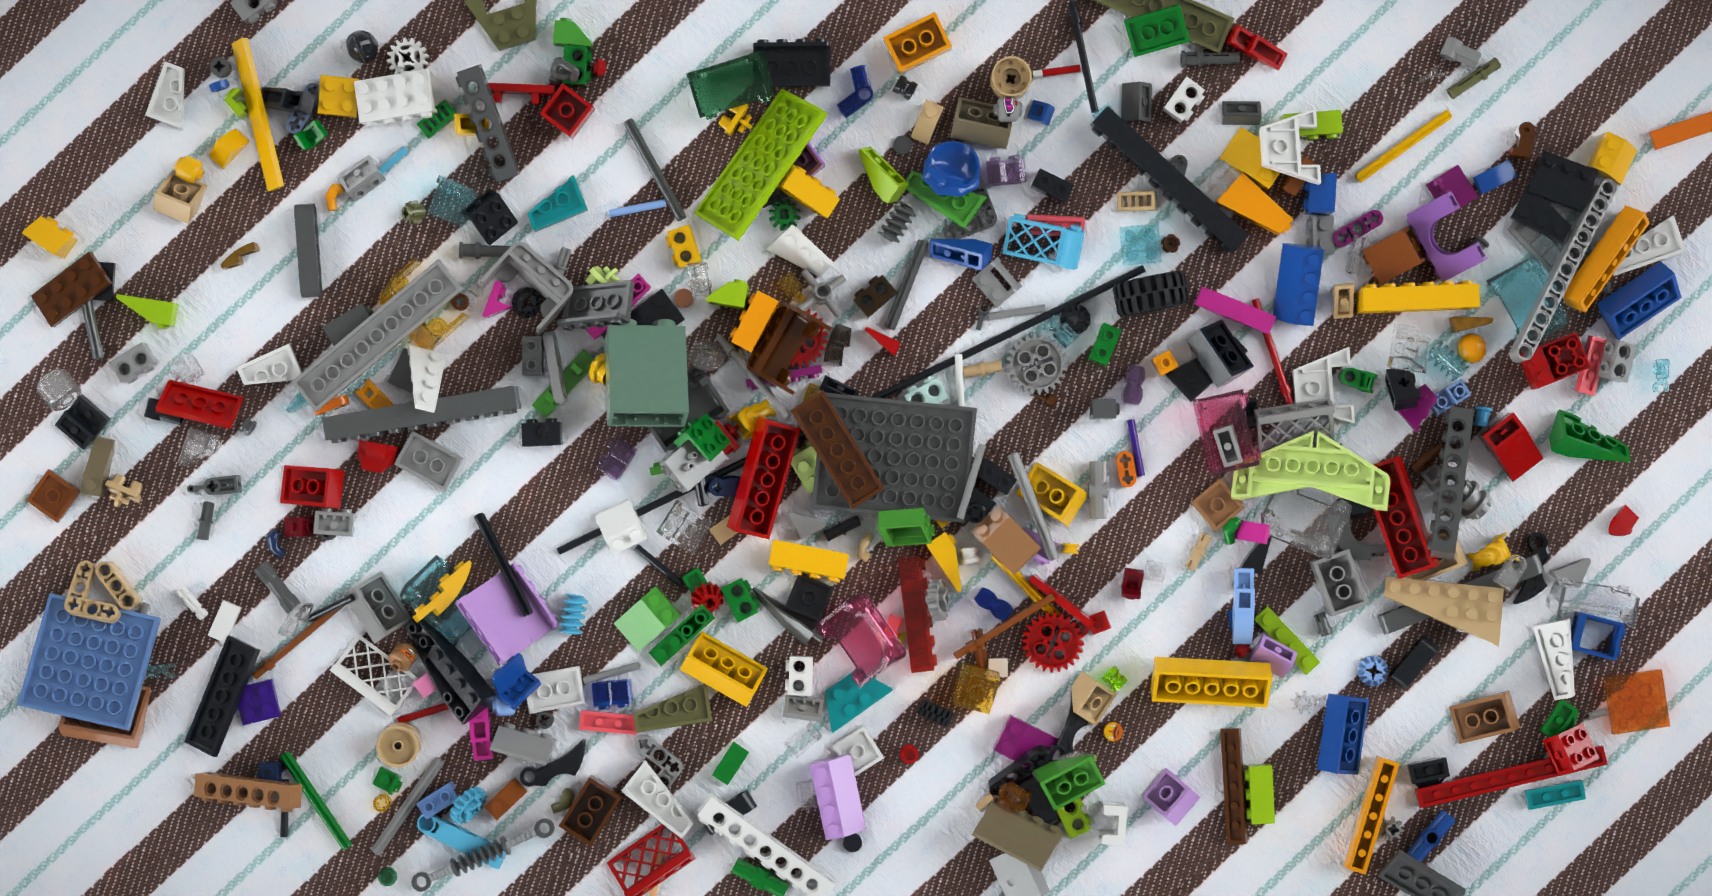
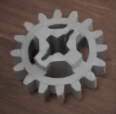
(938, 599)

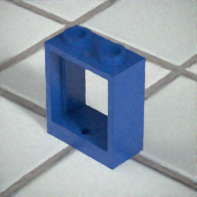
(1617, 634)

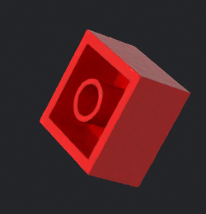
(567, 111)

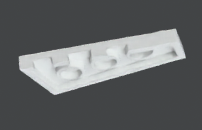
(426, 376)
(1556, 653)
(655, 798)

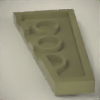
(680, 710)

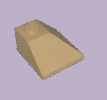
(1090, 698)

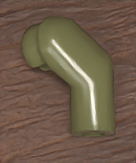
(566, 801)

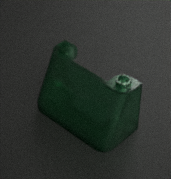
(731, 84)

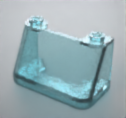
(1518, 291)
(422, 586)

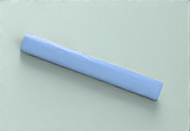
(637, 208)

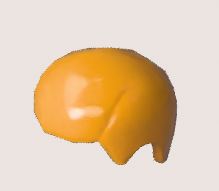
(1471, 348)

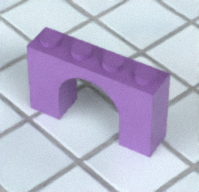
(1445, 263)

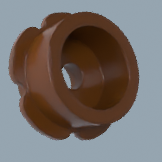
(1175, 243)

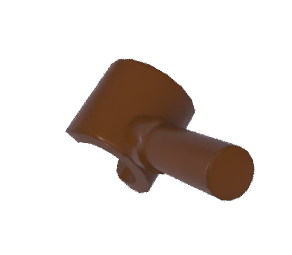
(1051, 400)

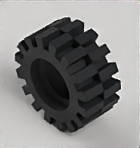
(935, 713)

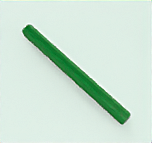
(316, 800)

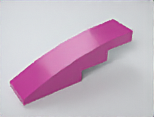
(1235, 310)

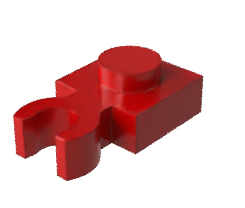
(1102, 623)

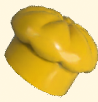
(597, 370)

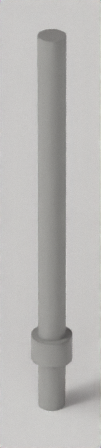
(730, 350)

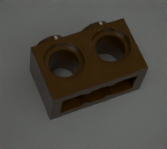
(878, 300)

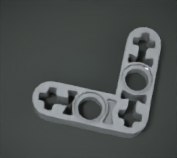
(665, 770)

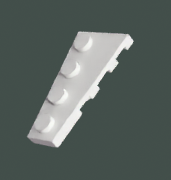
(1653, 246)

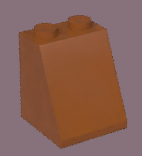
(1394, 255)

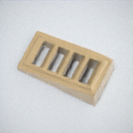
(1120, 201)

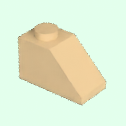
(927, 122)

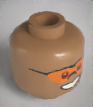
(402, 657)

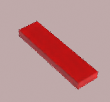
(1062, 601)

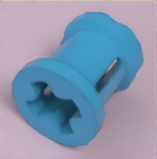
(1482, 416)

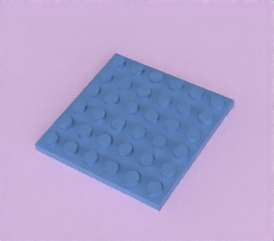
(89, 665)

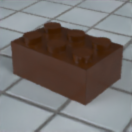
(591, 810)

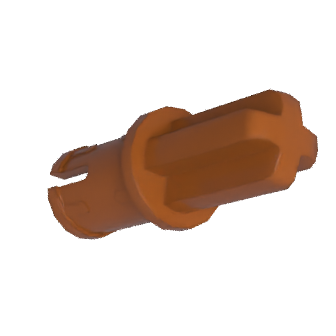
(980, 654)

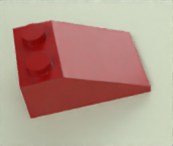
(312, 486)

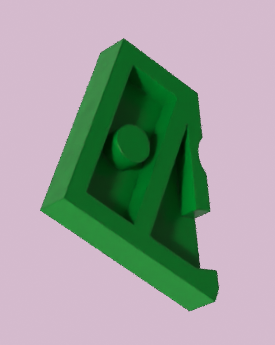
(1560, 719)

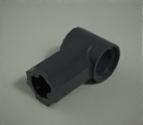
(150, 412)

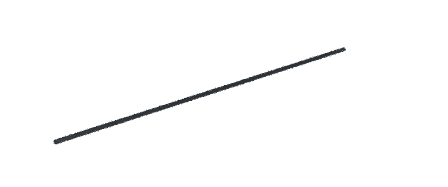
(891, 390)

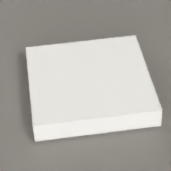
(861, 747)

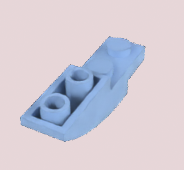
(1243, 606)

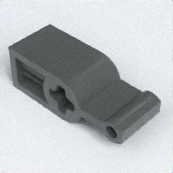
(220, 481)

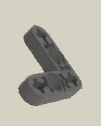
(978, 218)

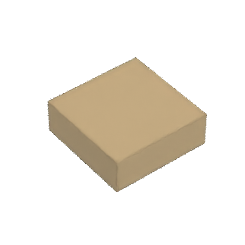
(985, 802)

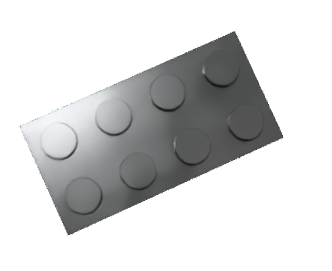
(1417, 878)

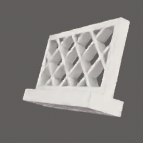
(362, 687)

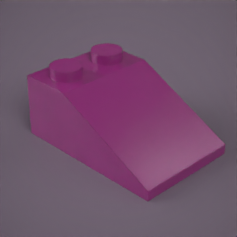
(1020, 737)

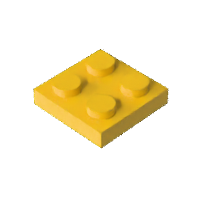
(337, 96)

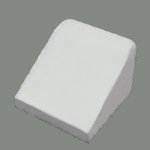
(999, 665)

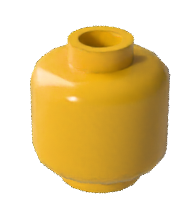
(189, 169)

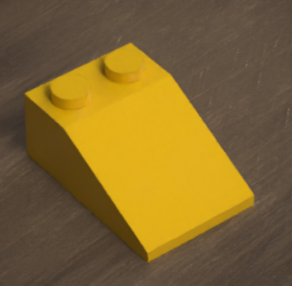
(1245, 157)
(1055, 494)

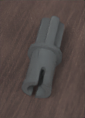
(205, 520)

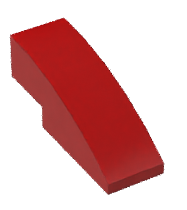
(1256, 47)

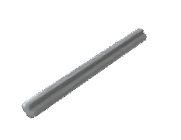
(1033, 506)
(407, 806)

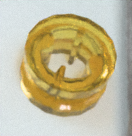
(376, 804)

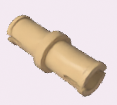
(982, 368)
(1198, 551)

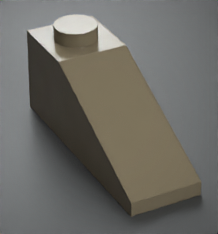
(98, 467)

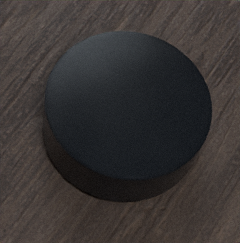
(852, 842)

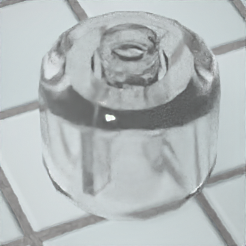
(58, 389)

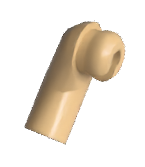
(863, 545)

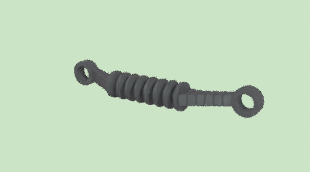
(483, 855)

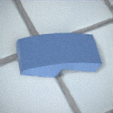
(1450, 396)

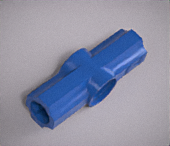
(1439, 827)

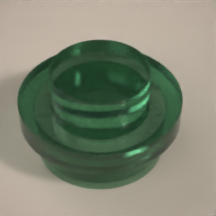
(387, 876)

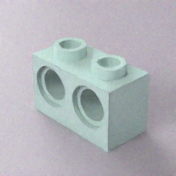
(923, 392)

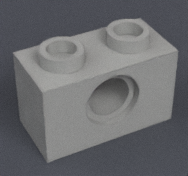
(250, 14)

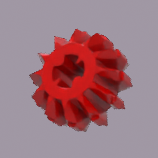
(708, 595)

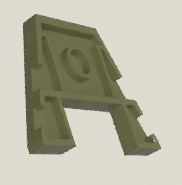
(508, 26)

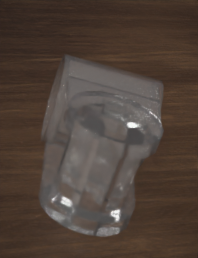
(1509, 574)

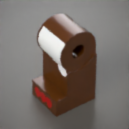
(1524, 141)

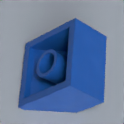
(1321, 198)

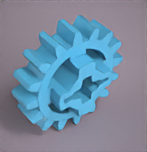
(468, 805)

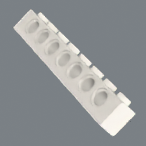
(808, 871)

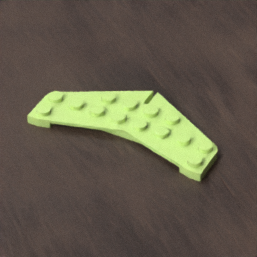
(1326, 468)

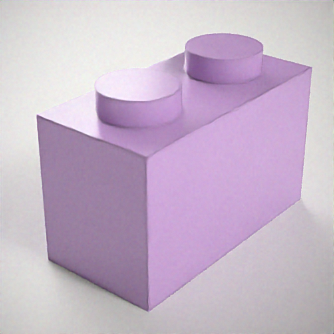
(1275, 653)

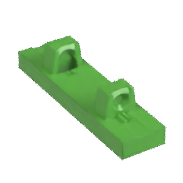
(572, 375)

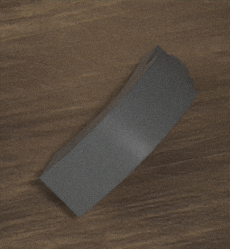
(1357, 549)

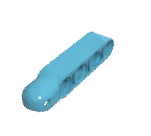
(456, 837)

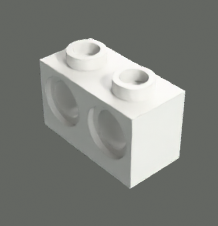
(1181, 98)
(805, 675)

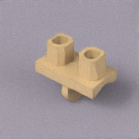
(116, 487)

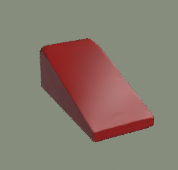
(888, 343)

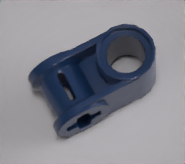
(725, 486)

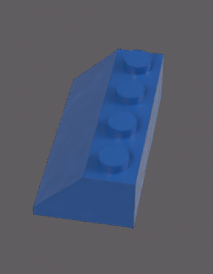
(1298, 283)
(1640, 300)
(1343, 734)

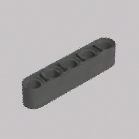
(308, 250)

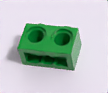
(582, 65)
(1104, 344)
(736, 601)

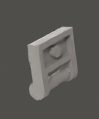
(992, 287)

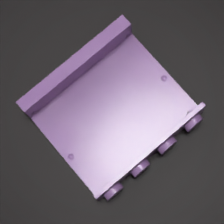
(498, 619)

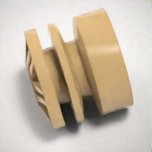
(1014, 68)

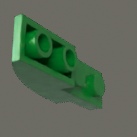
(681, 635)

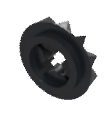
(528, 311)
(1071, 311)

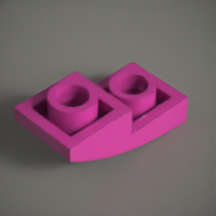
(1253, 532)

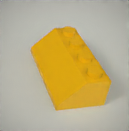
(808, 560)
(724, 669)

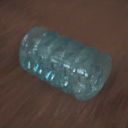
(1447, 360)

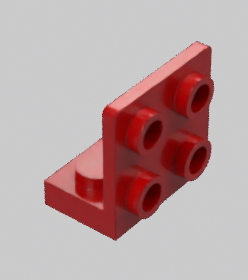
(1571, 749)

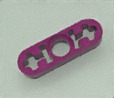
(1367, 216)

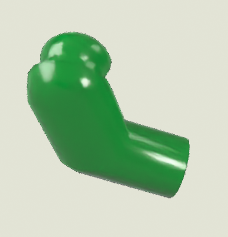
(1229, 528)

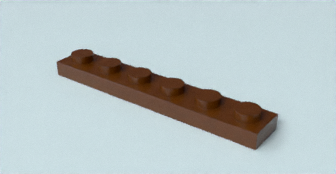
(1233, 785)

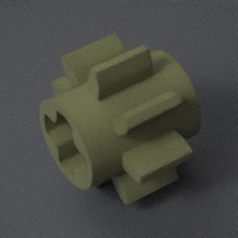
(413, 212)

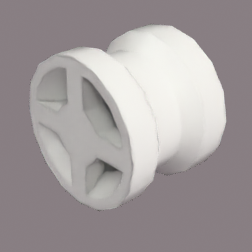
(969, 555)

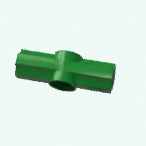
(760, 877)

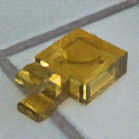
(791, 286)

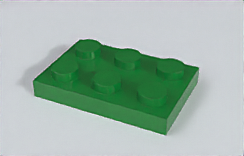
(1157, 30)

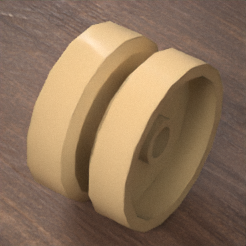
(404, 734)

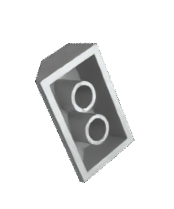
(1339, 583)
(378, 607)
(523, 743)

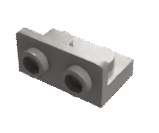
(361, 178)
(1321, 232)
(334, 523)
(803, 708)

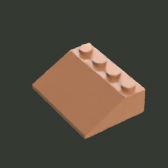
(105, 734)

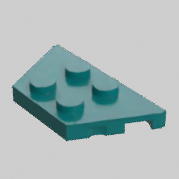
(847, 700)

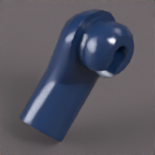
(272, 544)

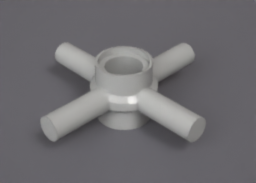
(827, 288)

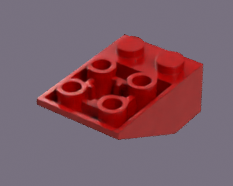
(1555, 361)
(1511, 446)

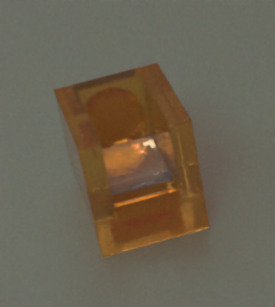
(1014, 797)

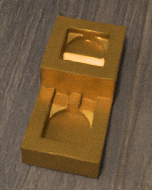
(235, 259)

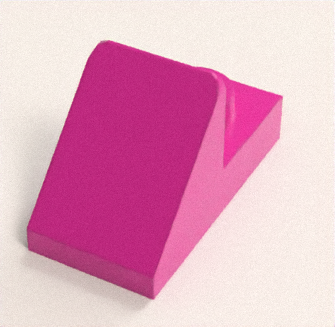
(493, 305)

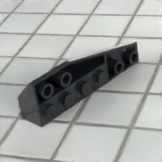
(450, 672)

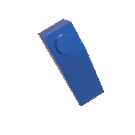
(964, 252)

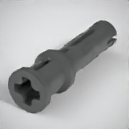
(1199, 58)
(477, 250)

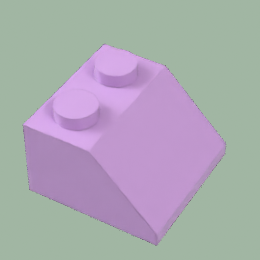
(1171, 797)

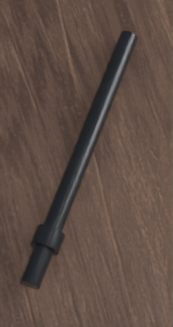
(1075, 21)

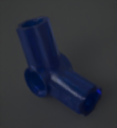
(861, 83)

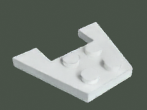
(1282, 147)
(1316, 382)

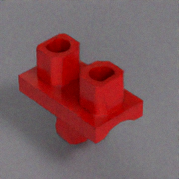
(733, 446)

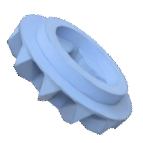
(1368, 663)

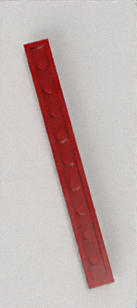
(1495, 780)

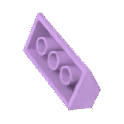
(837, 796)

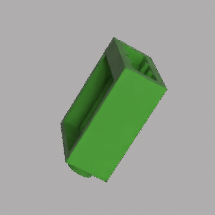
(905, 527)

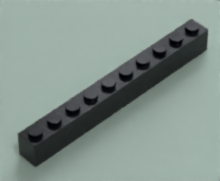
(1168, 180)

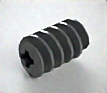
(897, 222)

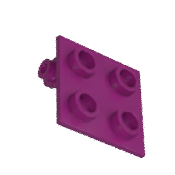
(1454, 181)

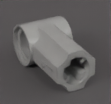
(1455, 51)

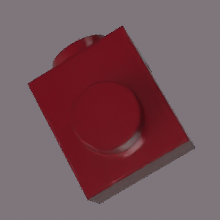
(299, 526)
(1132, 583)

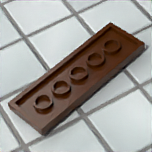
(837, 449)

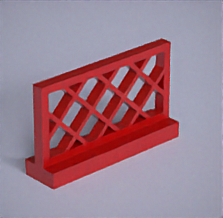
(655, 876)

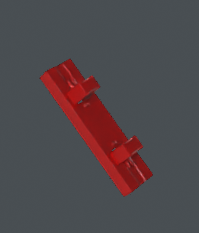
(536, 91)

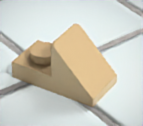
(1343, 300)

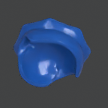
(952, 169)

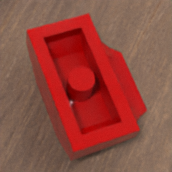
(376, 456)

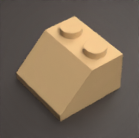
(179, 198)

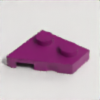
(1415, 415)

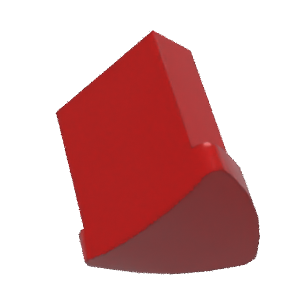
(1623, 522)

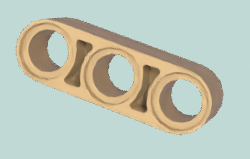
(109, 581)

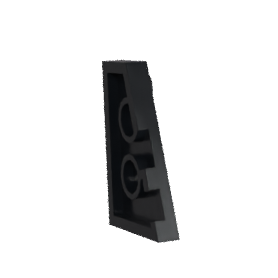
(1541, 217)

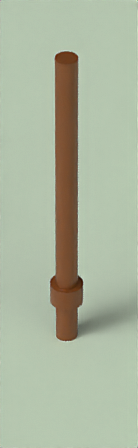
(971, 645)
(270, 663)

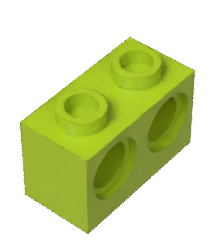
(1068, 817)

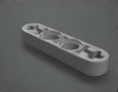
(555, 367)

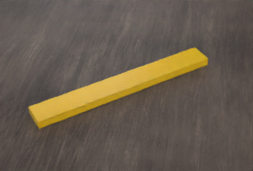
(257, 114)

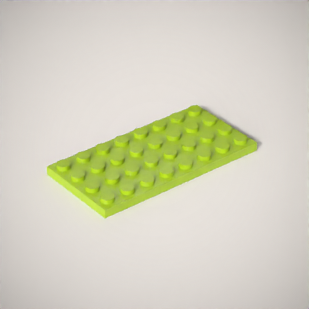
(760, 164)

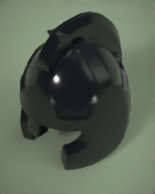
(362, 46)

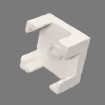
(1118, 835)

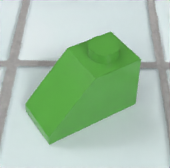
(568, 33)

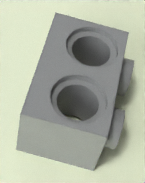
(131, 358)
(1617, 360)

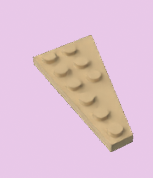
(1458, 605)

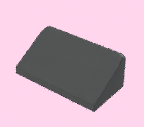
(1241, 113)

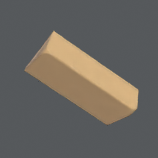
(722, 532)

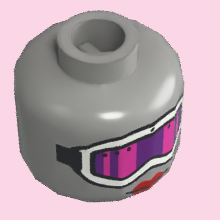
(1007, 109)

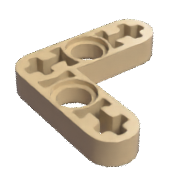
(84, 603)

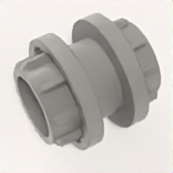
(1474, 502)

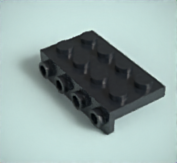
(797, 62)

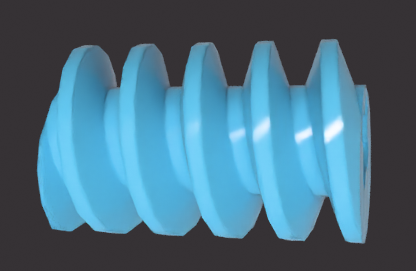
(573, 614)

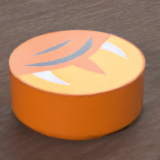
(1112, 731)

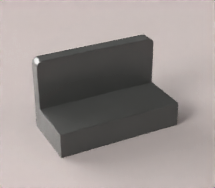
(1136, 101)

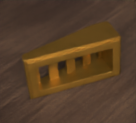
(1464, 323)

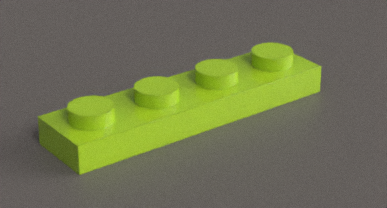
(1281, 633)

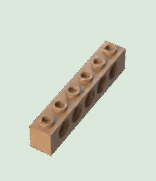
(248, 790)

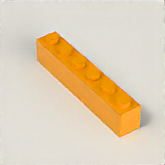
(1605, 258)
(1371, 815)

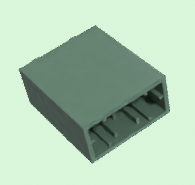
(646, 374)

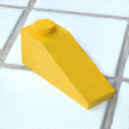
(945, 554)

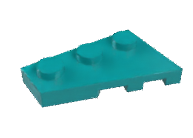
(559, 206)

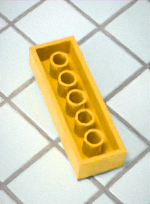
(1417, 298)
(1211, 682)

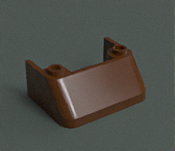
(781, 344)

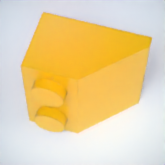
(1612, 157)
(51, 236)

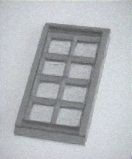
(1542, 247)

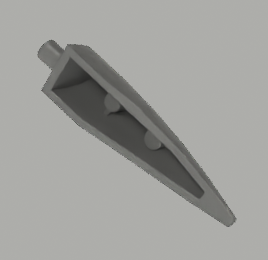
(800, 627)

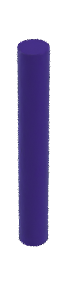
(1135, 447)

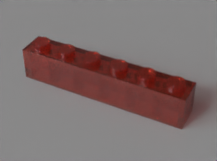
(915, 614)

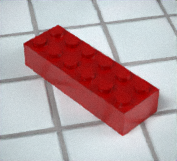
(763, 477)
(1403, 523)

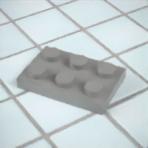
(428, 461)

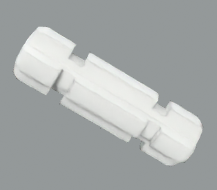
(192, 603)

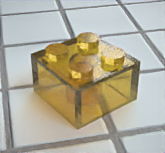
(975, 688)

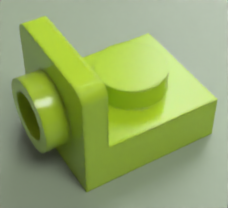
(237, 106)

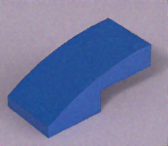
(1495, 177)

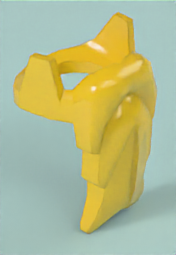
(748, 416)
(1493, 553)

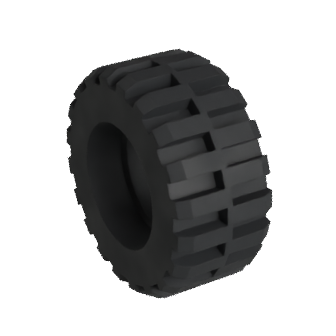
(1151, 293)

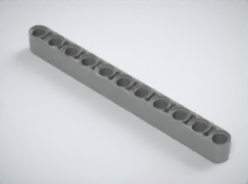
(1557, 277)

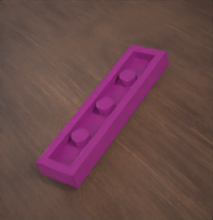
(812, 372)

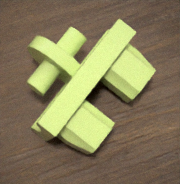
(598, 275)

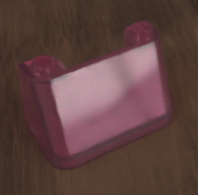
(1219, 411)
(863, 637)

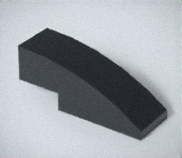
(288, 100)
(1255, 558)

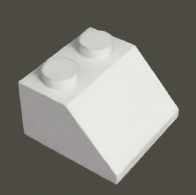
(621, 526)

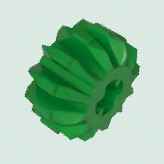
(785, 207)

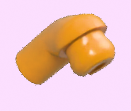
(331, 194)

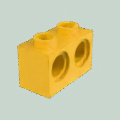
(688, 245)

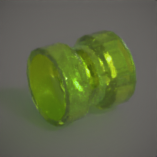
(1114, 678)

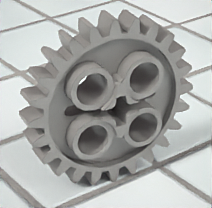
(1042, 380)

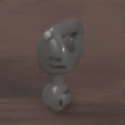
(561, 71)

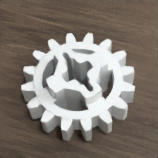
(412, 52)

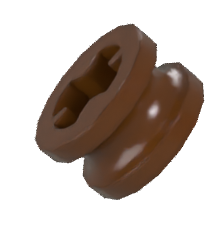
(461, 307)

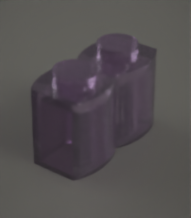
(1005, 171)
(1133, 379)
(616, 459)

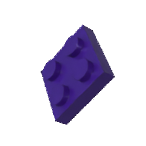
(259, 702)

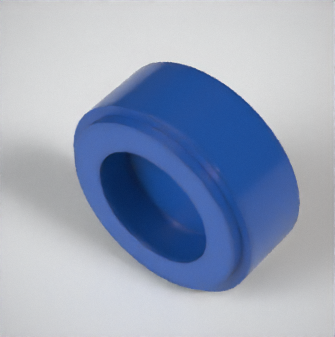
(219, 85)

